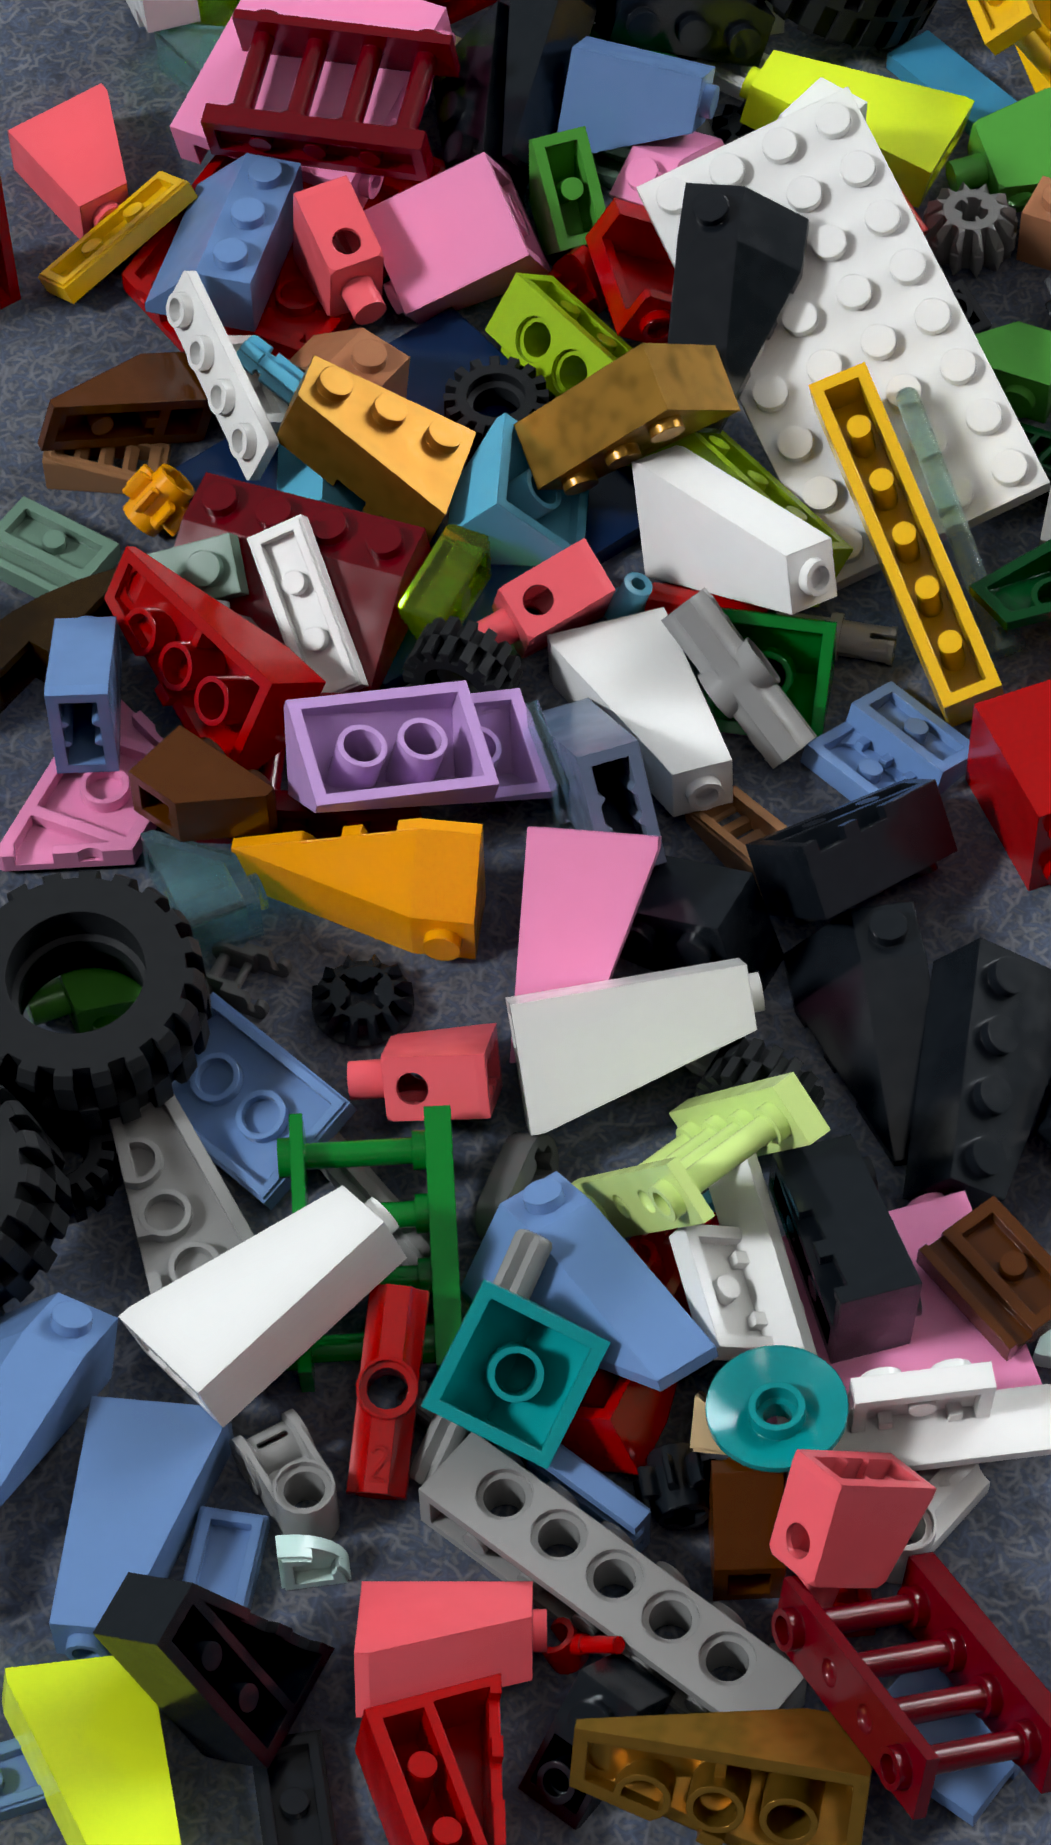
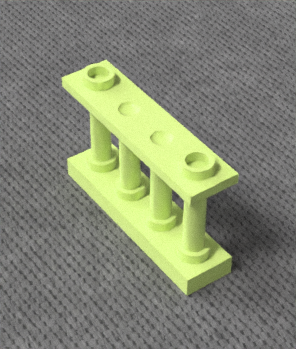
(710, 1141)

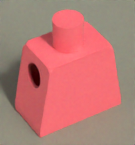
(341, 270)
(564, 589)
(456, 1067)
(847, 1518)

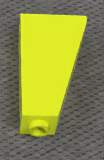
(909, 121)
(94, 1750)

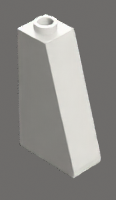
(726, 537)
(649, 688)
(617, 1034)
(265, 1301)

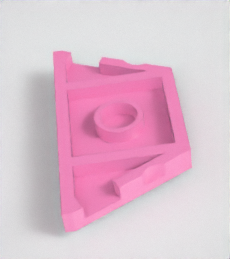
(83, 816)

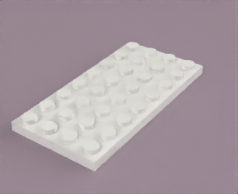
(866, 298)

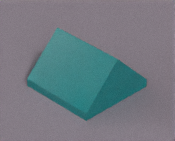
(515, 1373)

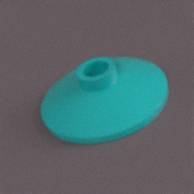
(771, 1384)

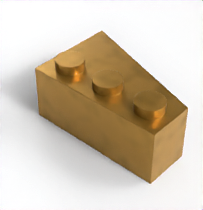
(625, 413)
(376, 444)

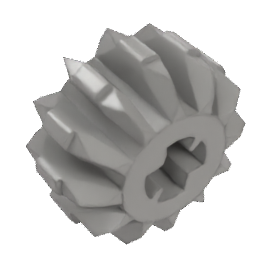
(970, 228)

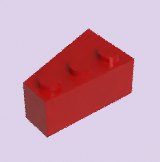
(437, 1765)

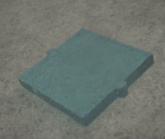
(559, 804)

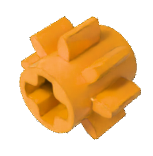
(157, 499)

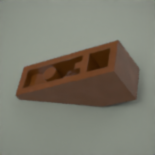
(133, 404)

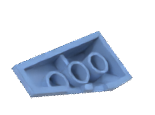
(596, 1284)
(49, 1368)

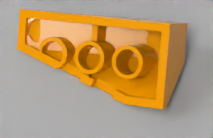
(401, 886)

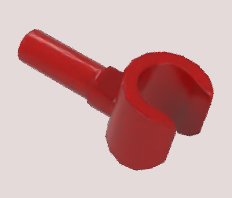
(575, 1647)

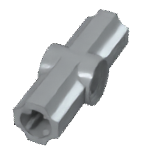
(739, 678)

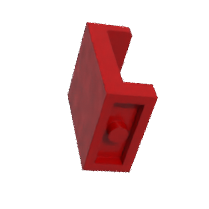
(632, 272)

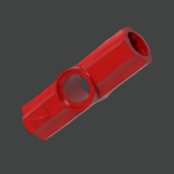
(385, 1436)

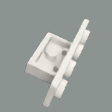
(241, 403)
(740, 1270)
(945, 1416)

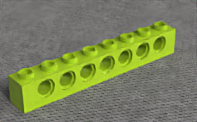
(568, 343)

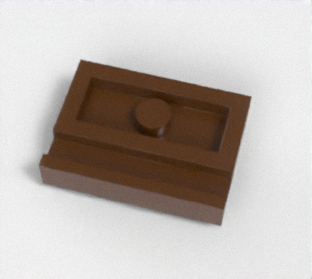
(993, 1276)

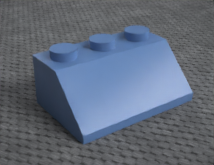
(234, 238)

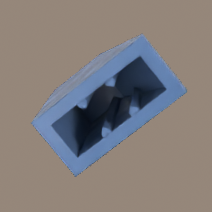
(634, 94)
(85, 694)

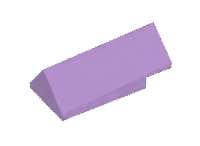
(411, 748)

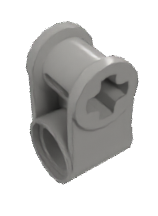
(287, 1469)

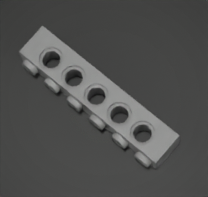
(485, 1475)

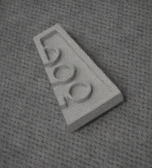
(174, 1194)

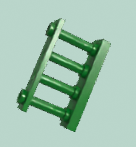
(429, 1213)

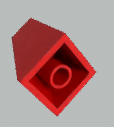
(1013, 775)

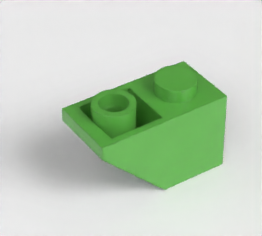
(1022, 365)

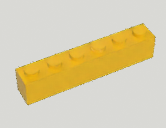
(905, 542)

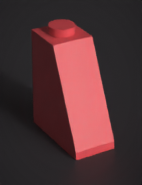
(73, 159)
(442, 1635)

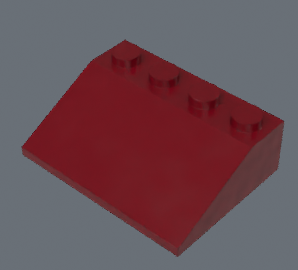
(364, 554)

